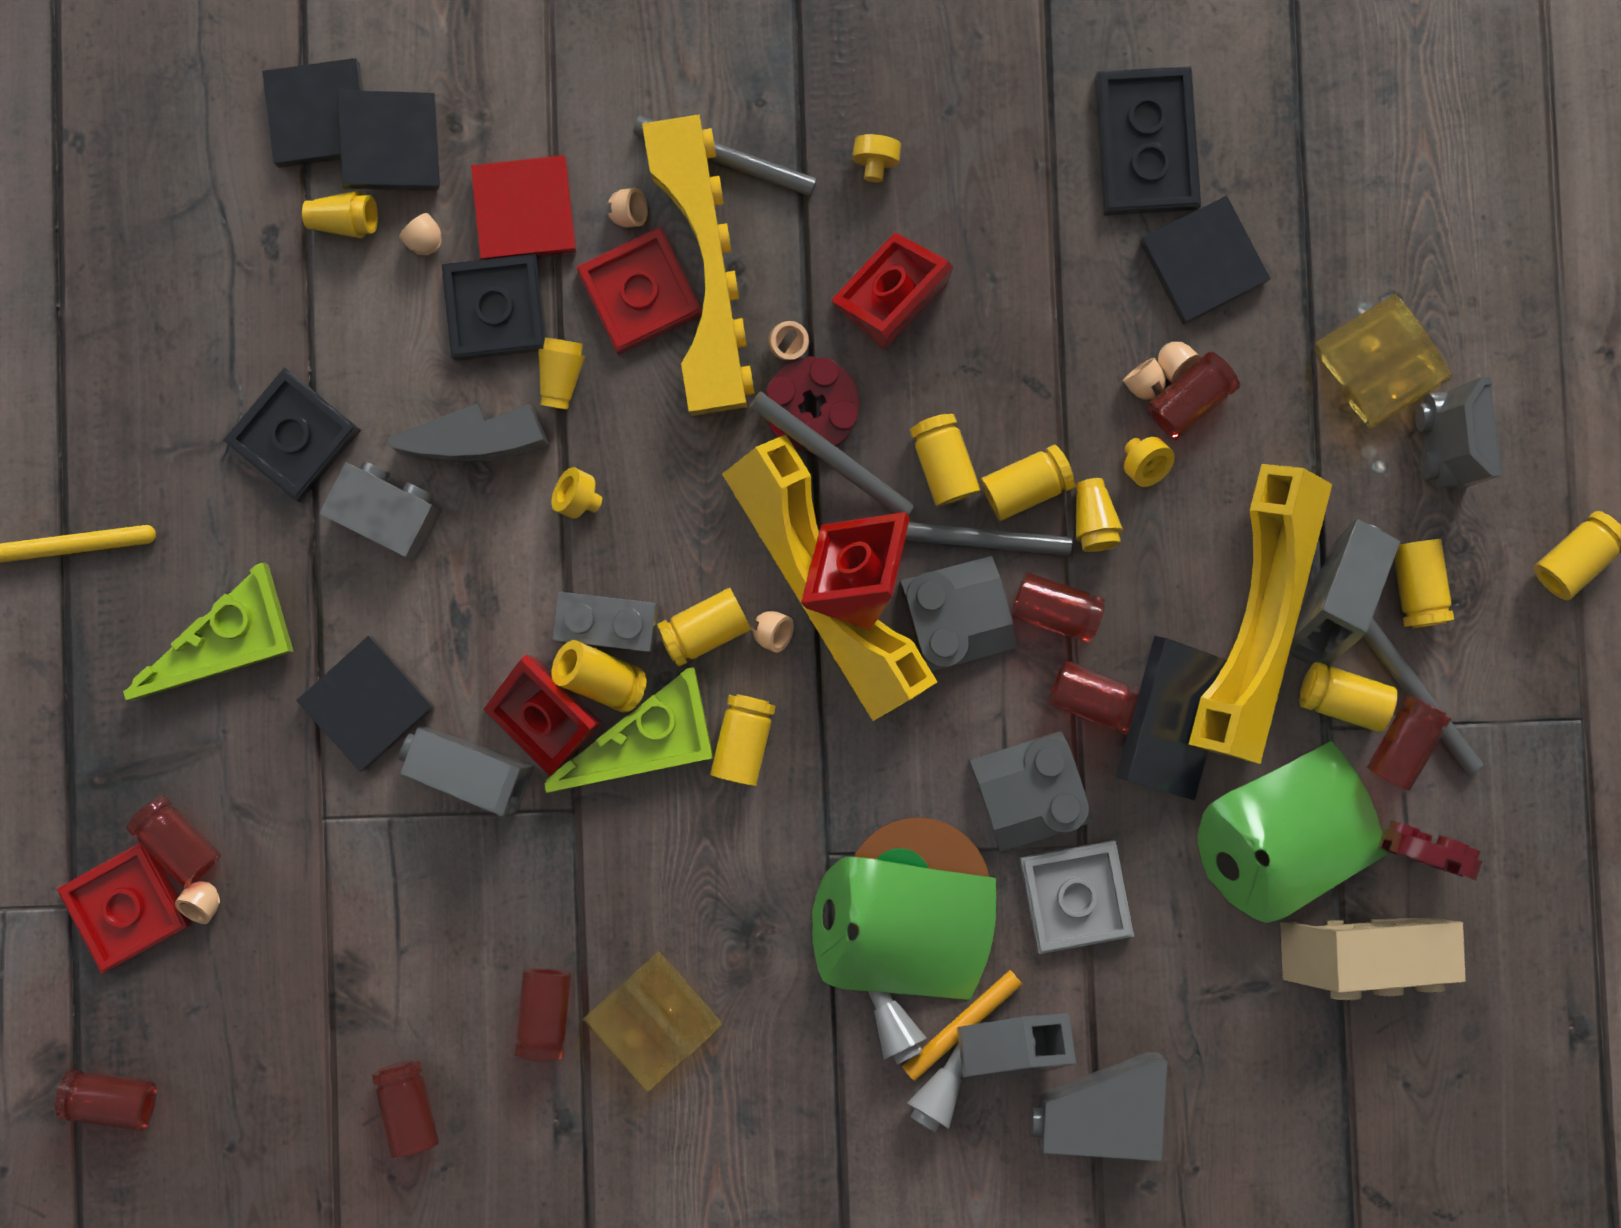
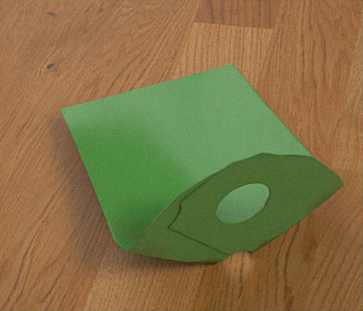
(1308, 820)
(916, 928)

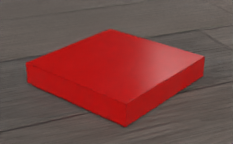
(524, 207)
(639, 290)
(123, 907)

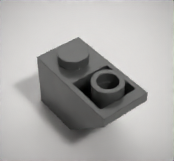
(1016, 1045)

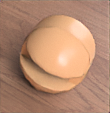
(628, 207)
(422, 235)
(796, 346)
(1176, 359)
(1144, 377)
(773, 630)
(198, 902)

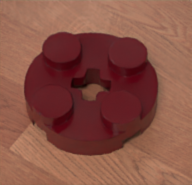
(824, 380)
(1445, 855)

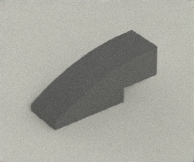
(473, 437)

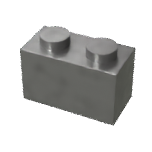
(381, 511)
(606, 622)

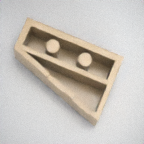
(1374, 956)

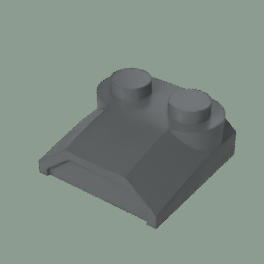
(1459, 436)
(959, 613)
(1032, 791)

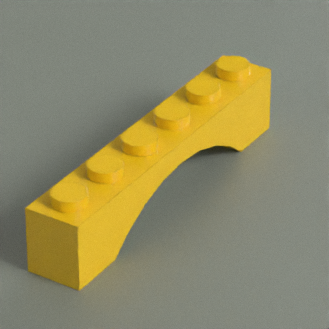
(680, 168)
(778, 501)
(1286, 529)

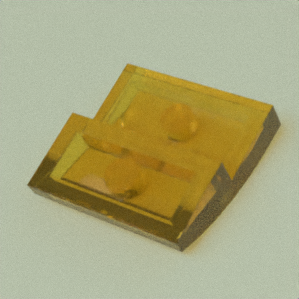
(1383, 361)
(652, 1021)

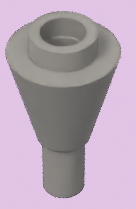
(896, 1030)
(938, 1097)

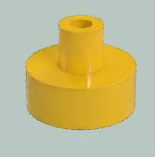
(875, 154)
(1148, 460)
(575, 494)

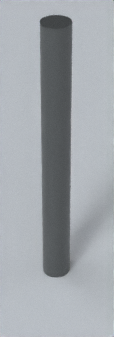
(752, 165)
(830, 454)
(989, 539)
(1414, 687)

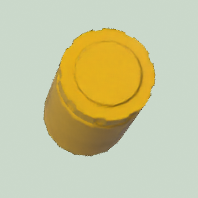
(944, 459)
(1028, 482)
(1580, 556)
(1423, 583)
(703, 627)
(598, 676)
(1348, 697)
(742, 739)

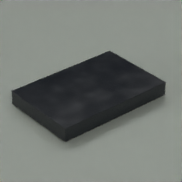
(1147, 140)
(1163, 719)

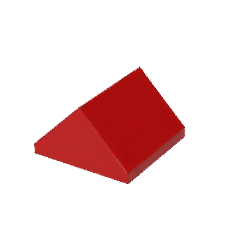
(892, 288)
(856, 568)
(541, 715)

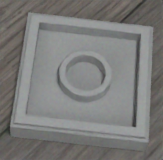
(1076, 897)

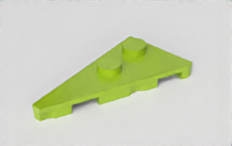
(236, 633)
(657, 735)

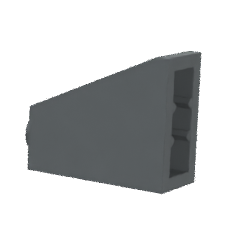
(1344, 594)
(465, 770)
(1106, 1112)

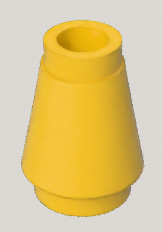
(342, 214)
(559, 370)
(1096, 517)

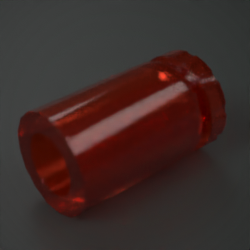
(1193, 395)
(1058, 607)
(1094, 696)
(1409, 742)
(173, 841)
(543, 1014)
(105, 1100)
(405, 1108)

